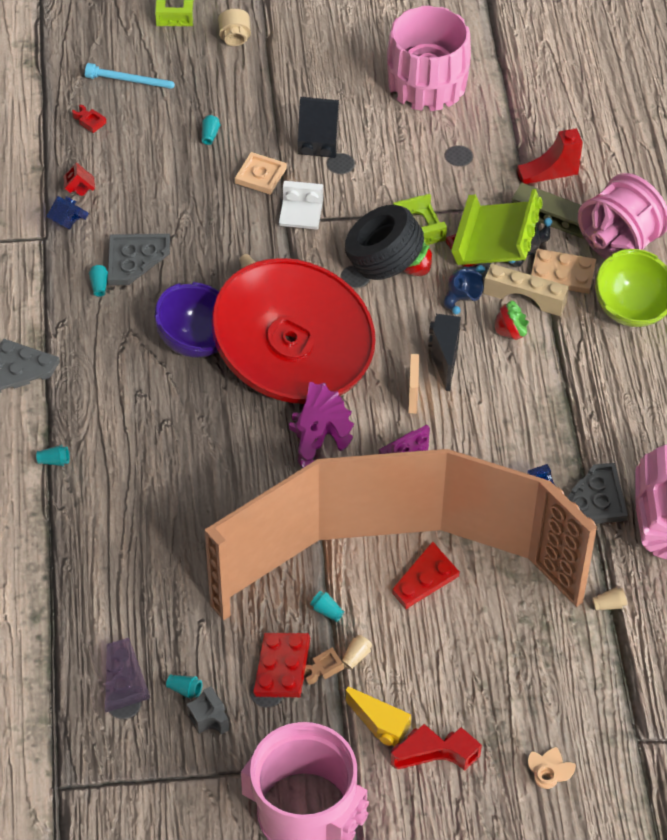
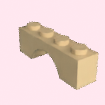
(546, 293)

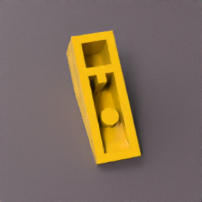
(382, 719)

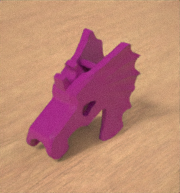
(321, 415)

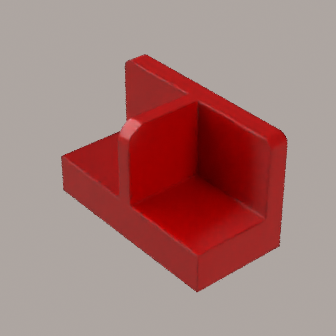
(78, 180)

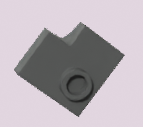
(208, 712)

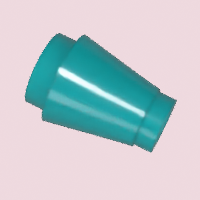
(210, 127)
(98, 278)
(54, 456)
(325, 605)
(185, 685)

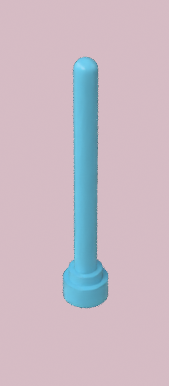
(93, 71)

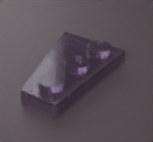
(123, 677)

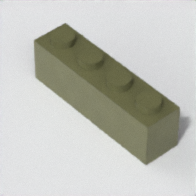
(560, 210)

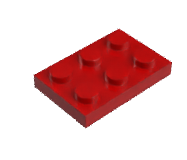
(282, 665)

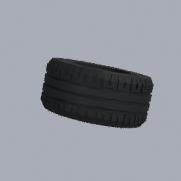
(384, 242)

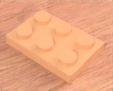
(565, 269)

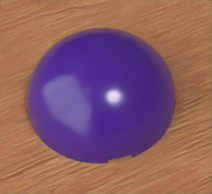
(185, 318)

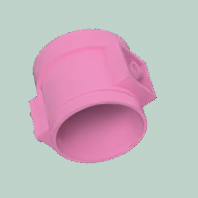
(305, 750)

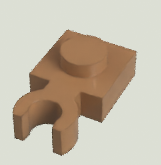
(325, 664)

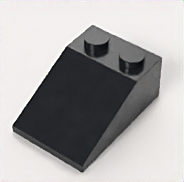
(318, 127)
(445, 345)

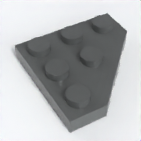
(134, 255)
(23, 364)
(600, 495)

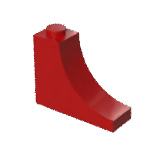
(557, 162)

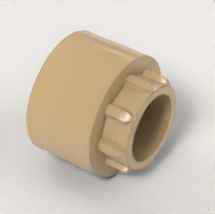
(234, 26)

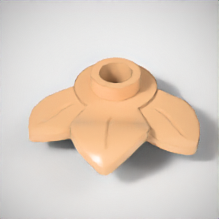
(551, 766)

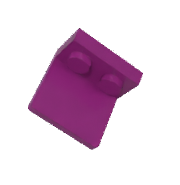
(413, 441)

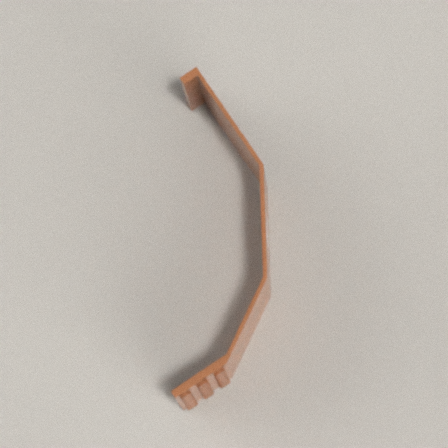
(396, 497)

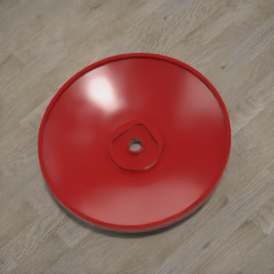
(298, 301)

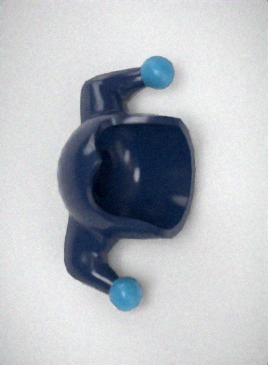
(464, 285)

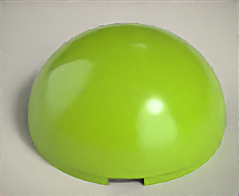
(633, 288)

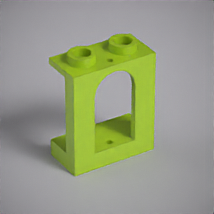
(174, 16)
(436, 230)

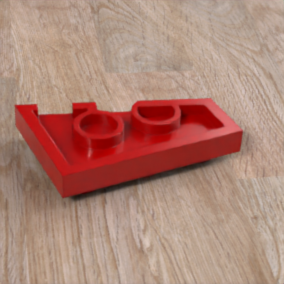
(425, 576)

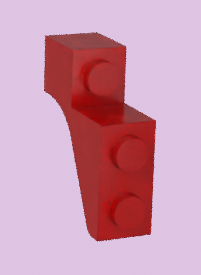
(426, 746)

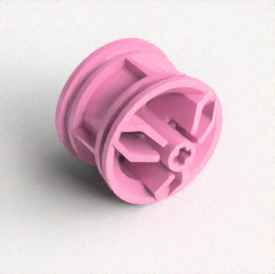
(623, 216)

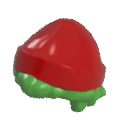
(422, 264)
(511, 321)

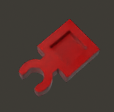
(90, 120)

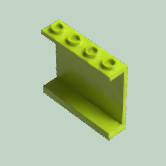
(496, 231)

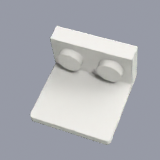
(301, 205)

